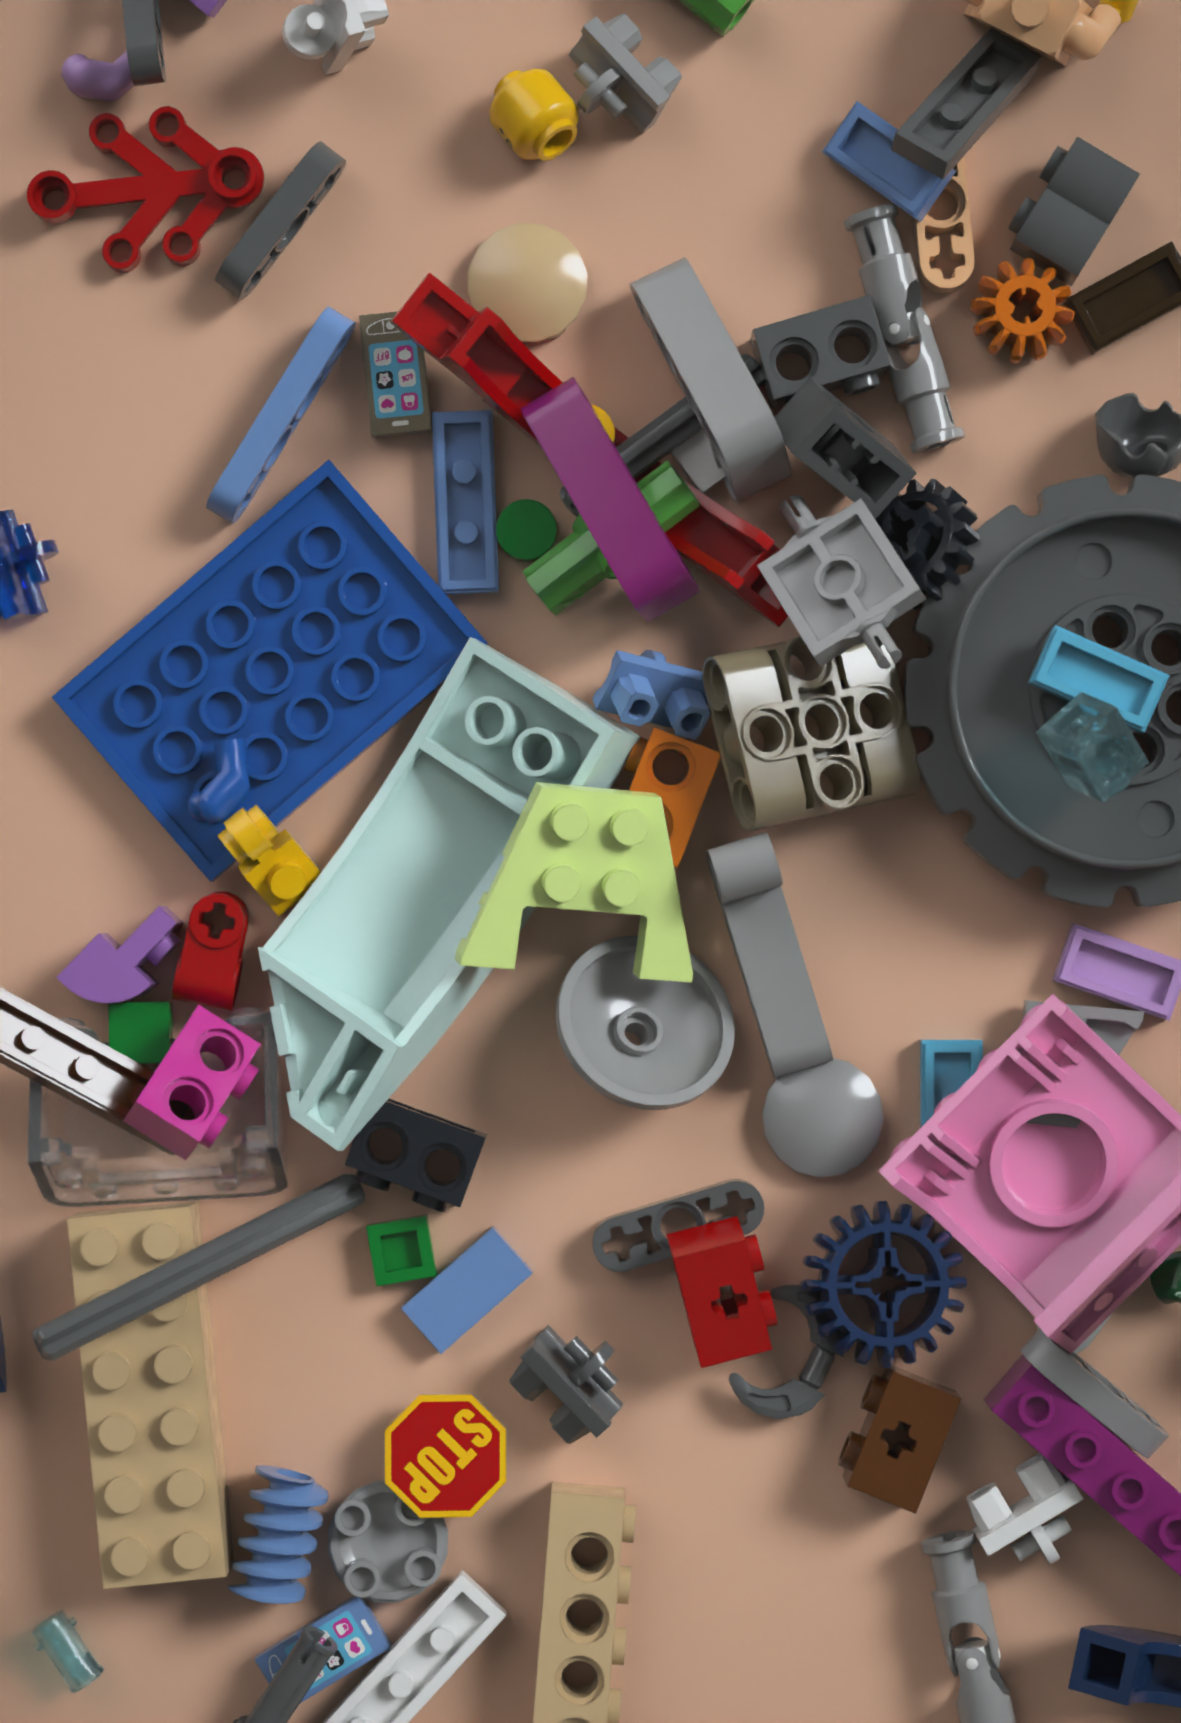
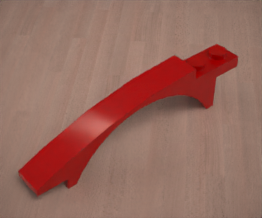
(509, 376)

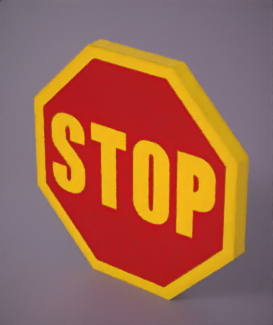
(445, 1455)

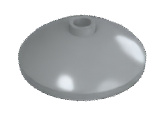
(681, 1028)

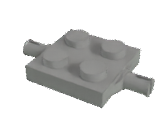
(841, 582)

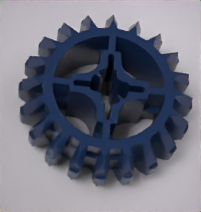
(886, 1312)

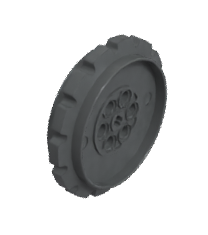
(1063, 568)

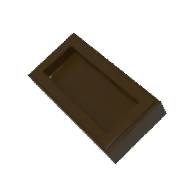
(1128, 298)

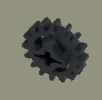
(930, 534)

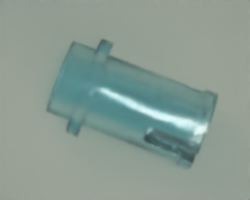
(67, 1650)

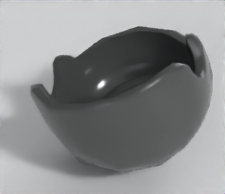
(1138, 438)

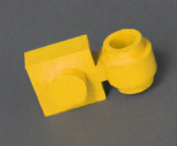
(269, 859)

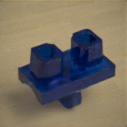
(22, 569)

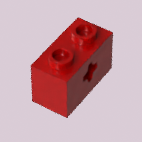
(731, 1323)

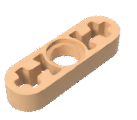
(958, 246)

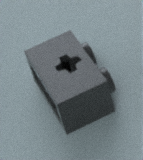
(843, 447)

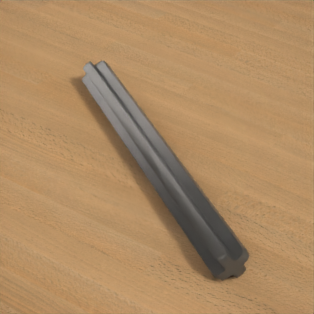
(197, 1267)

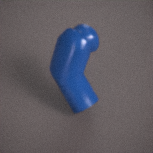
(226, 789)

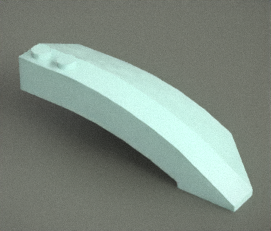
(370, 949)

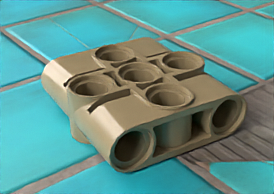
(783, 779)

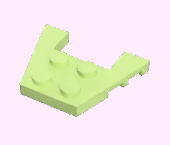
(586, 855)

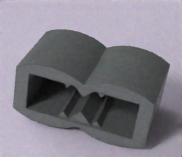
(1073, 210)

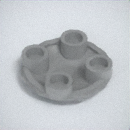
(823, 1118)
(384, 1547)

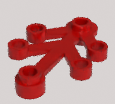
(157, 187)

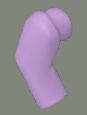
(97, 78)

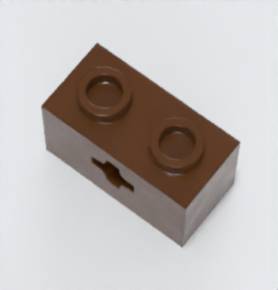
(903, 1472)

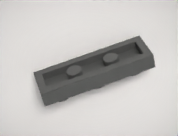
(966, 103)

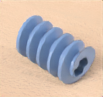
(280, 1536)

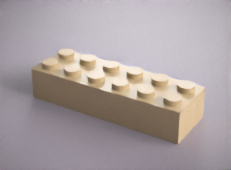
(152, 1406)

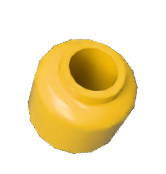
(534, 114)

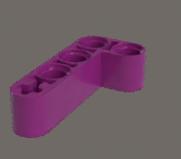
(609, 500)

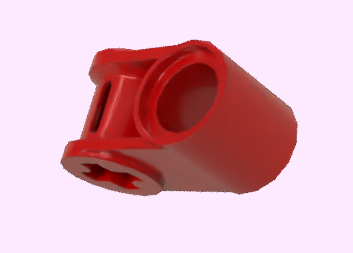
(209, 963)

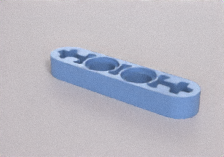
(280, 415)

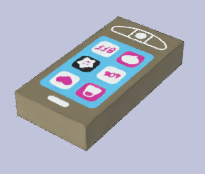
(394, 379)

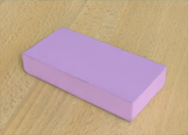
(1119, 971)

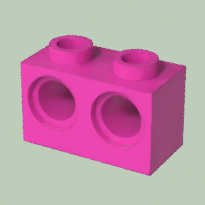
(189, 1080)

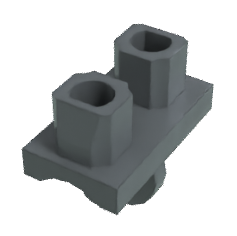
(575, 1378)

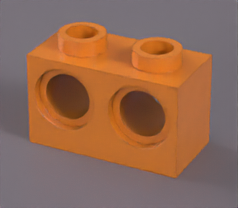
(680, 801)

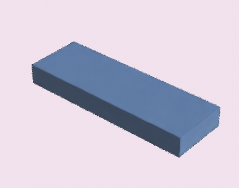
(465, 502)

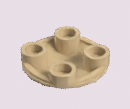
(529, 280)

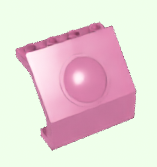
(1047, 1208)

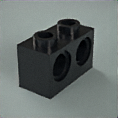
(420, 1136)

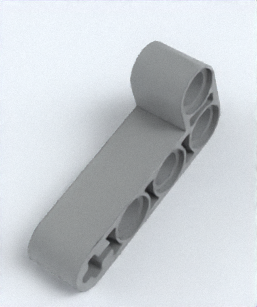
(713, 379)
(769, 954)

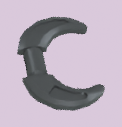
(794, 1396)

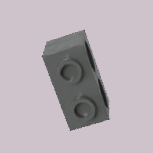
(814, 339)

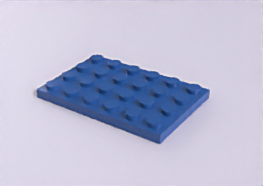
(291, 638)

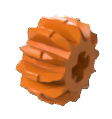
(1044, 311)

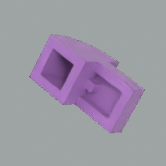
(114, 971)

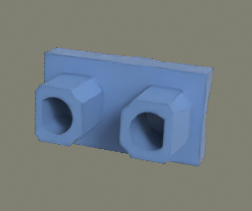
(654, 692)

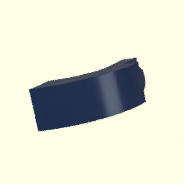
(1128, 1665)

